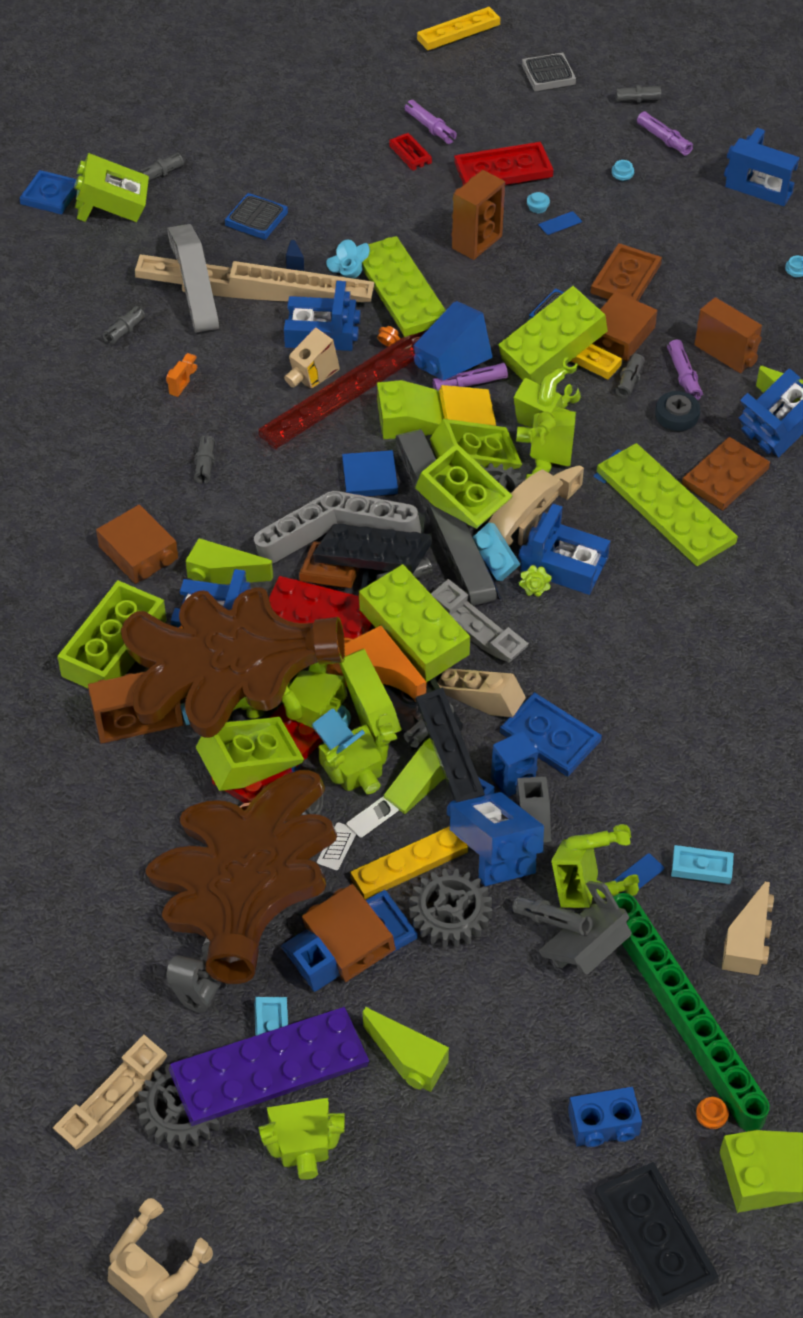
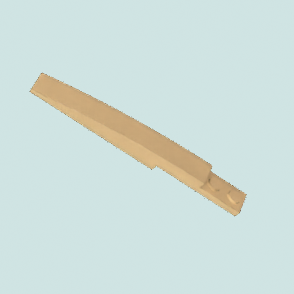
(256, 281)

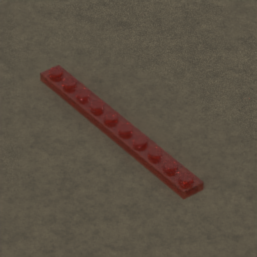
(340, 392)

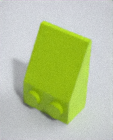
(408, 408)
(481, 441)
(462, 487)
(248, 752)
(763, 1168)

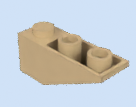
(486, 691)
(746, 935)

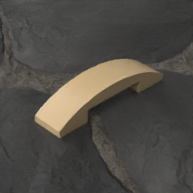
(572, 481)
(525, 498)
(113, 1096)

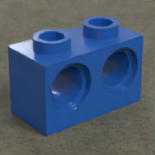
(513, 759)
(602, 1108)

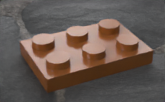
(626, 272)
(725, 473)

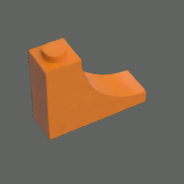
(388, 661)

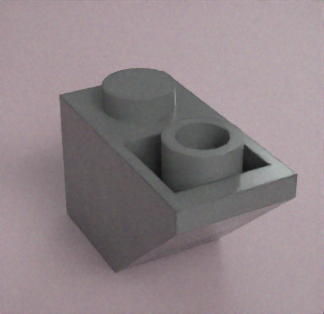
(534, 798)

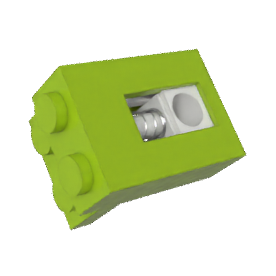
(109, 188)

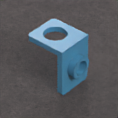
(334, 731)

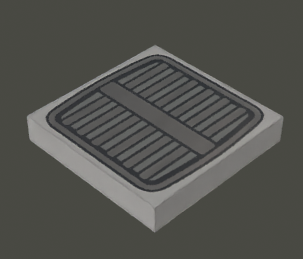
(548, 71)

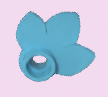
(348, 259)

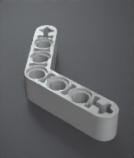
(195, 277)
(332, 508)

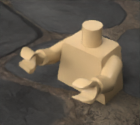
(143, 1278)

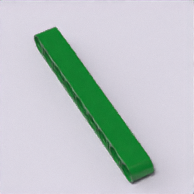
(694, 1021)

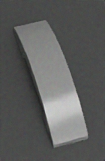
(482, 631)

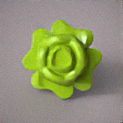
(535, 580)

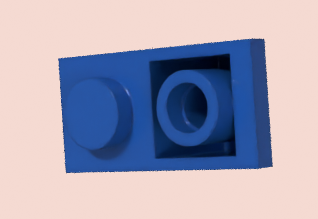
(312, 959)

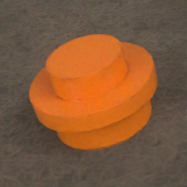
(388, 335)
(712, 1113)

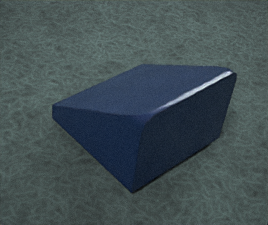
(294, 257)

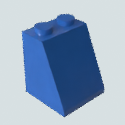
(453, 342)

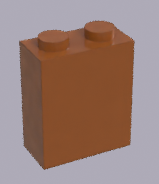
(627, 325)
(728, 335)
(137, 544)
(350, 931)

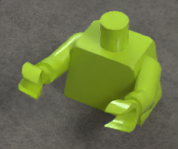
(537, 398)
(549, 439)
(313, 694)
(360, 762)
(576, 865)
(302, 1134)

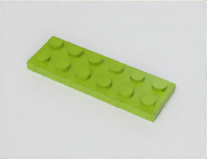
(401, 286)
(667, 504)

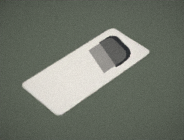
(372, 817)

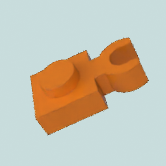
(179, 376)

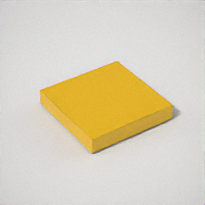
(467, 404)

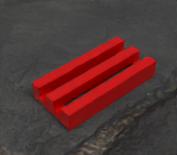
(406, 152)

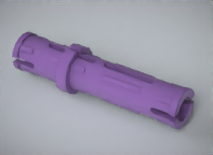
(435, 125)
(671, 137)
(687, 376)
(474, 377)

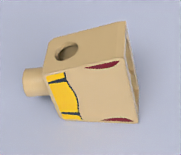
(313, 360)

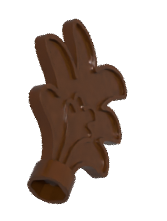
(223, 657)
(247, 872)

